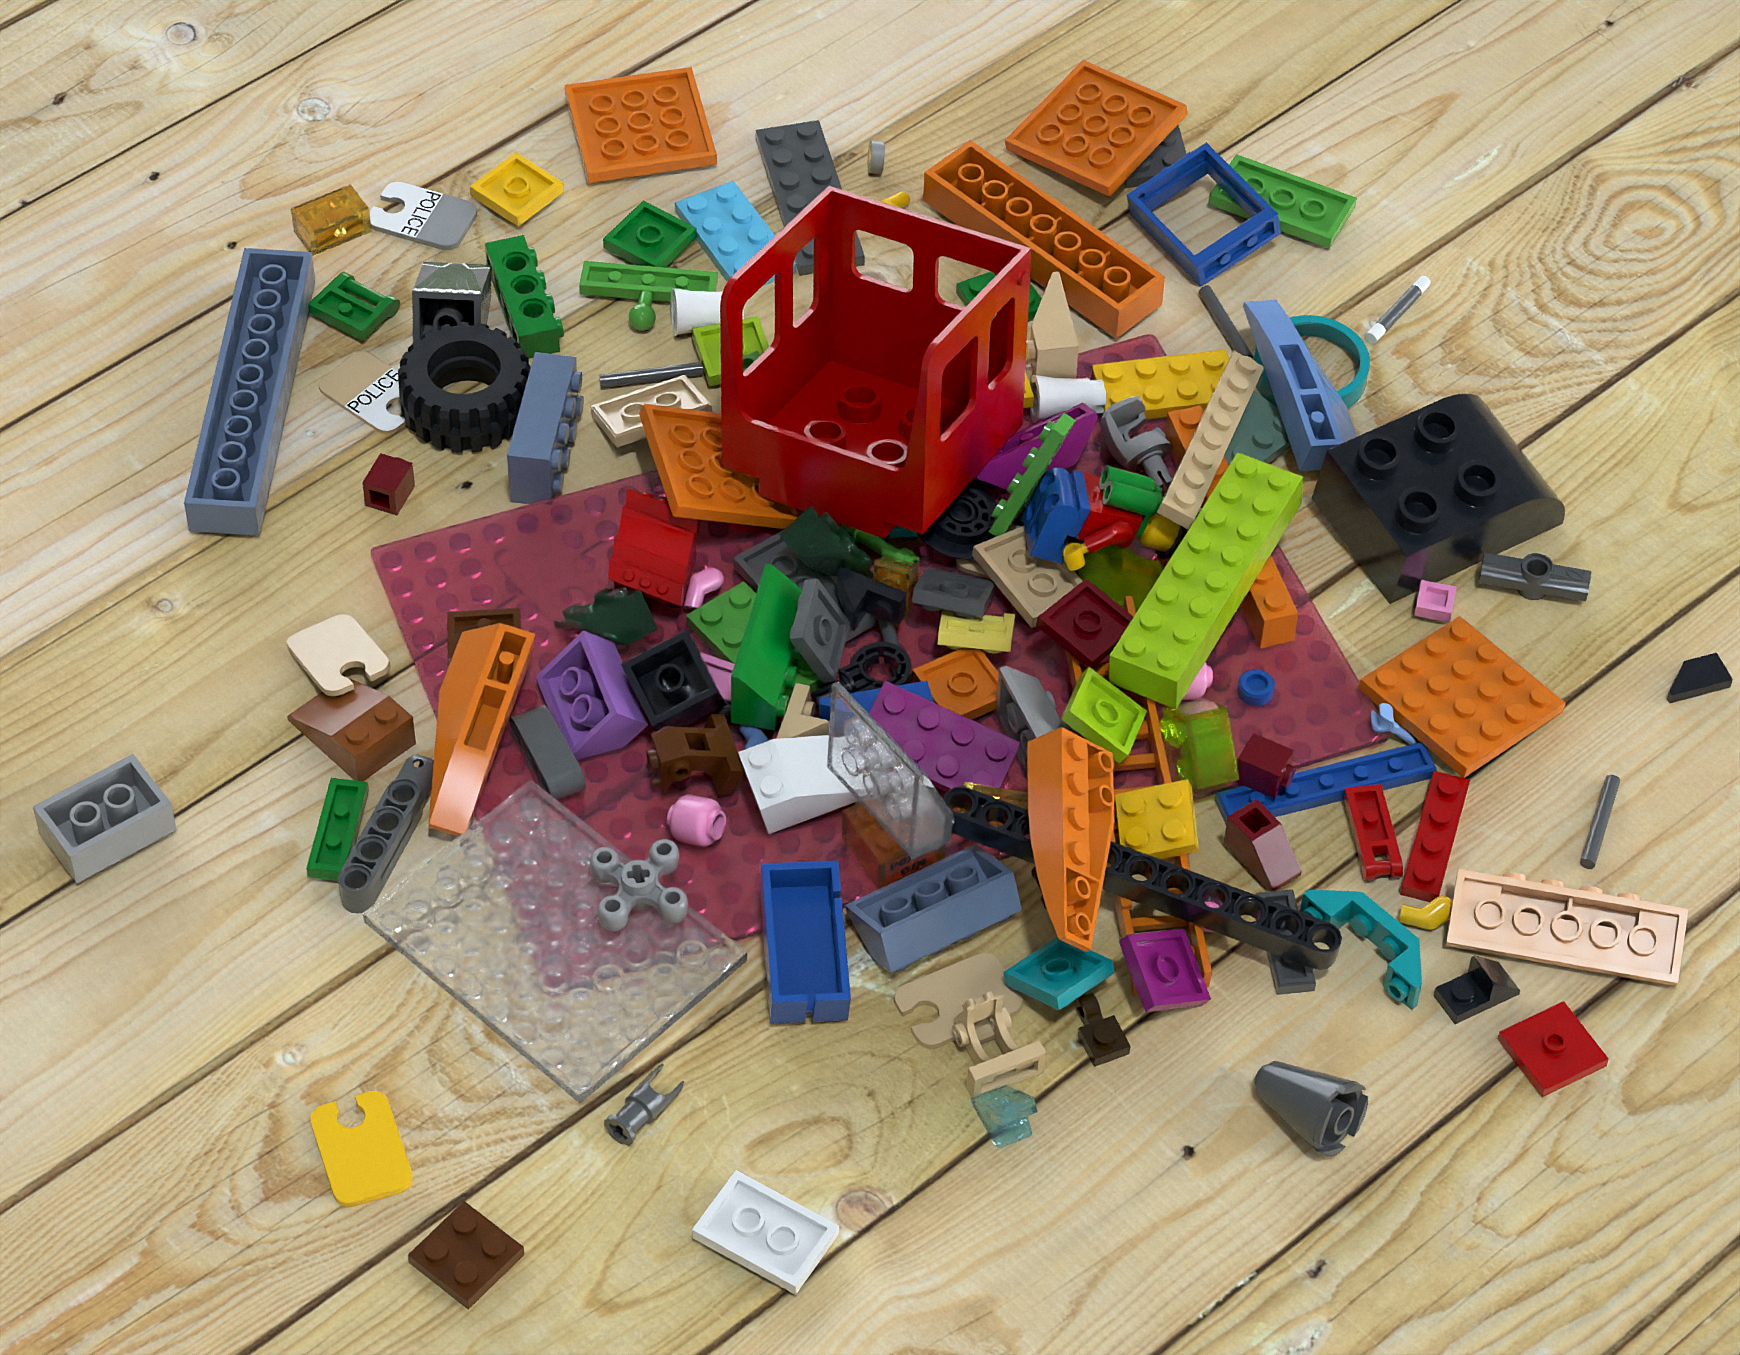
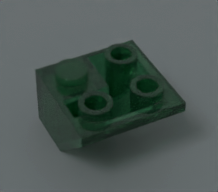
(825, 545)
(613, 615)

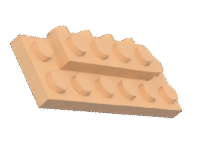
(1567, 926)

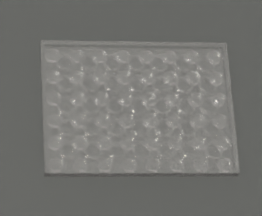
(519, 943)

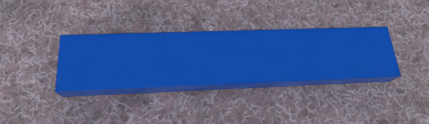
(1327, 783)

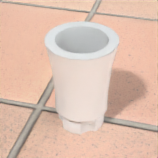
(694, 309)
(1062, 394)

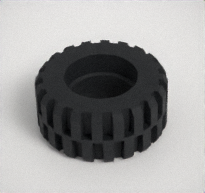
(456, 356)

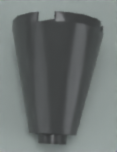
(1313, 1103)

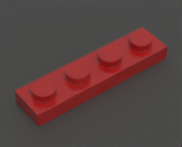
(1435, 837)

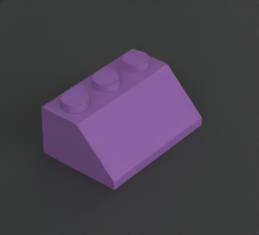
(591, 697)

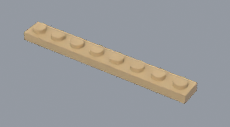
(1210, 440)

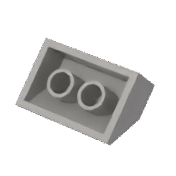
(1025, 709)

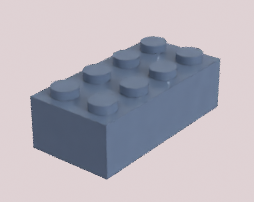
(544, 428)

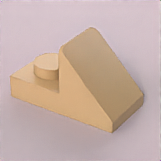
(799, 716)

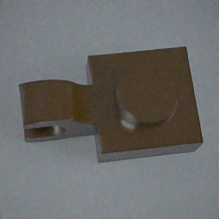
(1099, 1036)

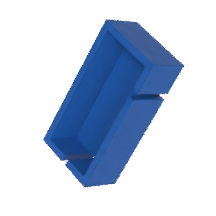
(804, 941)

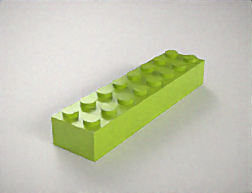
(1205, 580)

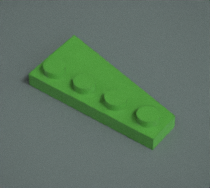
(1036, 464)

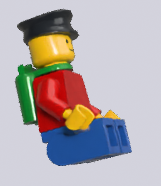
(1098, 512)

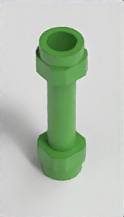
(881, 546)

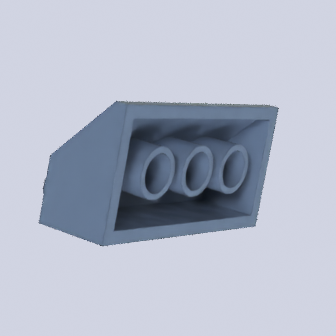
(934, 907)

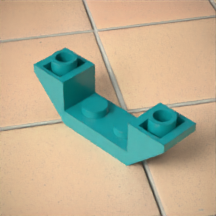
(1371, 921)

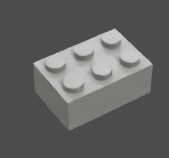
(104, 818)

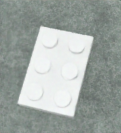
(765, 1232)

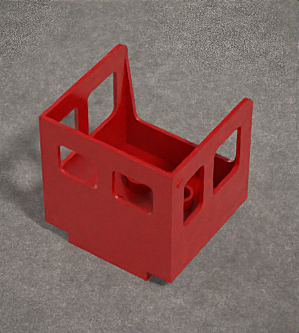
(879, 389)

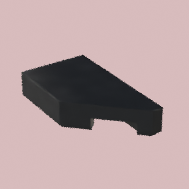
(1700, 677)

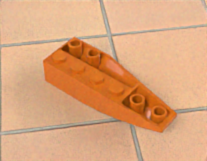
(473, 718)
(1070, 828)

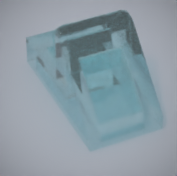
(1005, 1114)

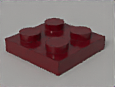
(1085, 623)

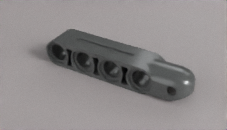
(385, 835)

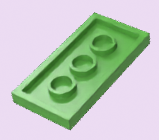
(1301, 205)
(723, 625)

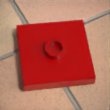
(1553, 1049)

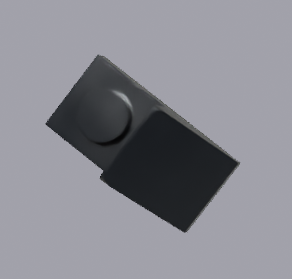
(865, 595)
(1475, 991)

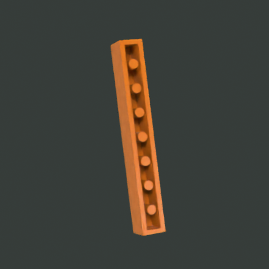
(1268, 602)

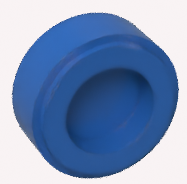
(1256, 687)

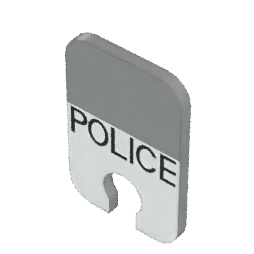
(426, 218)

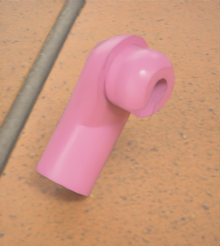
(700, 584)

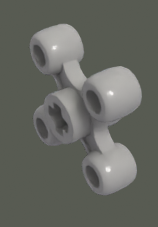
(638, 885)

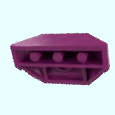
(1009, 459)

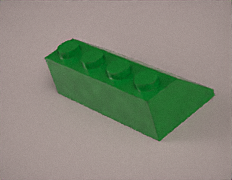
(766, 654)

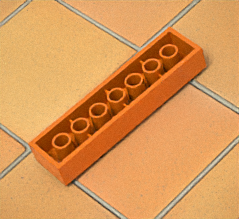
(1095, 271)

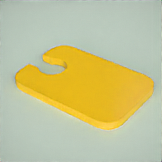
(365, 1159)

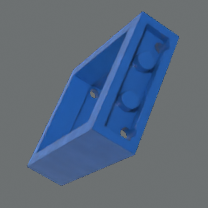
(1227, 250)

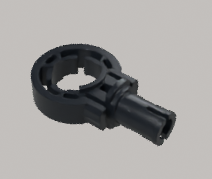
(854, 676)

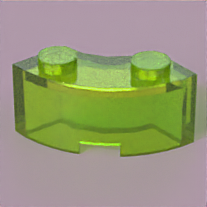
(1121, 574)

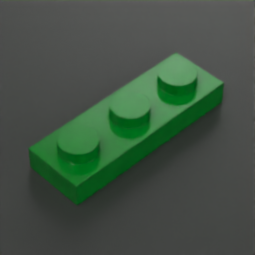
(337, 827)

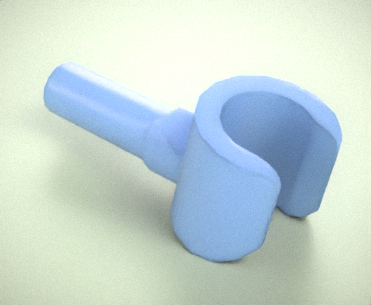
(1385, 722)

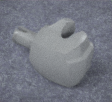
(1142, 451)

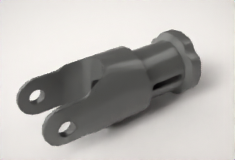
(640, 1108)

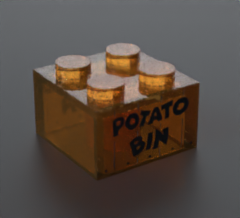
(878, 851)

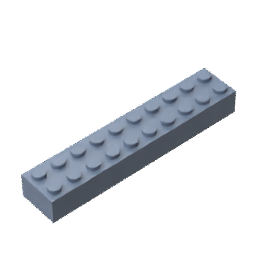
(250, 393)

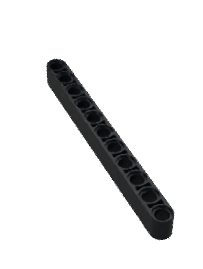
(1161, 877)

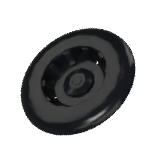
(955, 529)

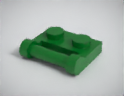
(350, 313)

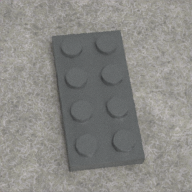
(777, 553)

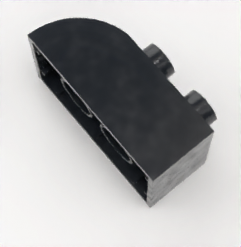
(1433, 494)

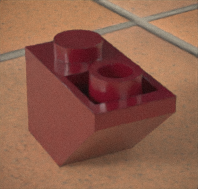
(1262, 845)

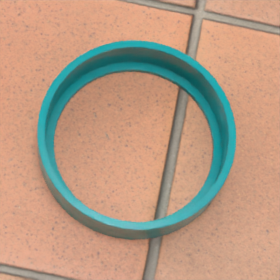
(1334, 331)

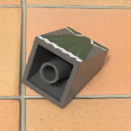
(450, 295)

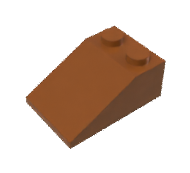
(356, 729)

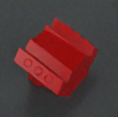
(653, 549)

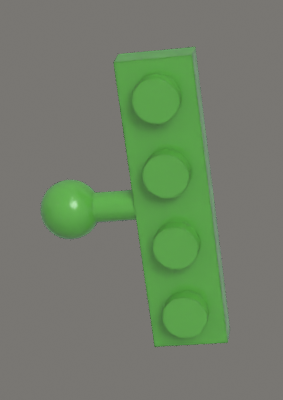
(642, 283)

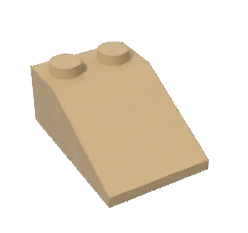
(1053, 339)

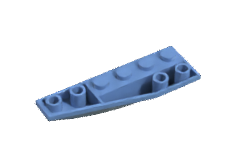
(1303, 393)

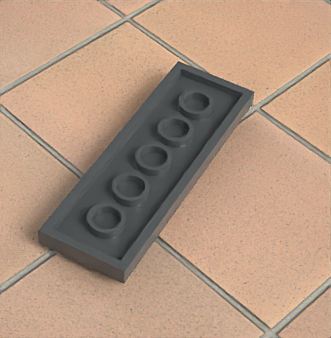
(799, 171)

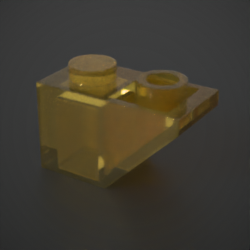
(899, 575)

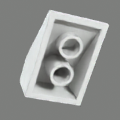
(793, 780)

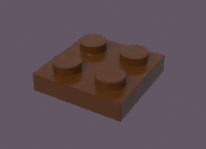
(466, 1255)

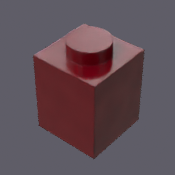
(388, 484)
(1265, 766)

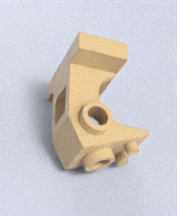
(989, 1020)

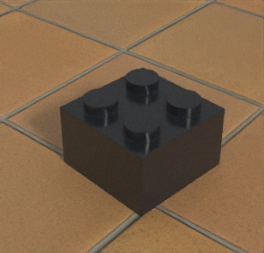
(673, 683)

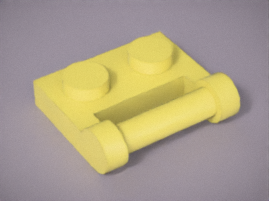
(987, 633)

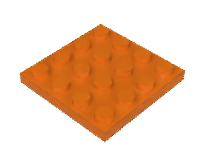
(640, 125)
(1096, 127)
(690, 466)
(1462, 696)

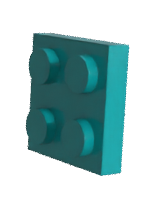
(1058, 973)

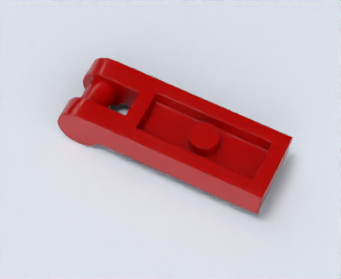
(1373, 831)

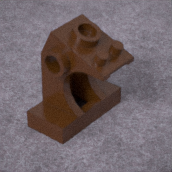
(716, 755)

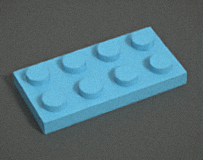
(726, 227)

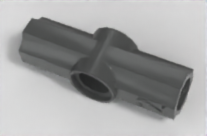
(1535, 576)

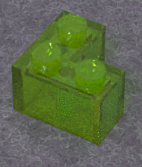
(1204, 742)

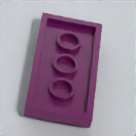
(943, 742)

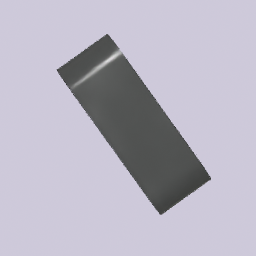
(547, 752)

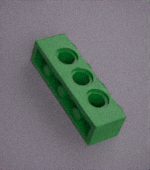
(523, 296)

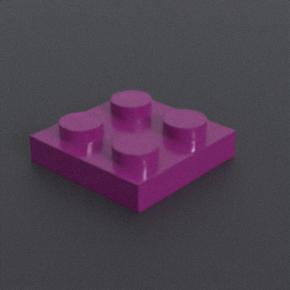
(1164, 970)

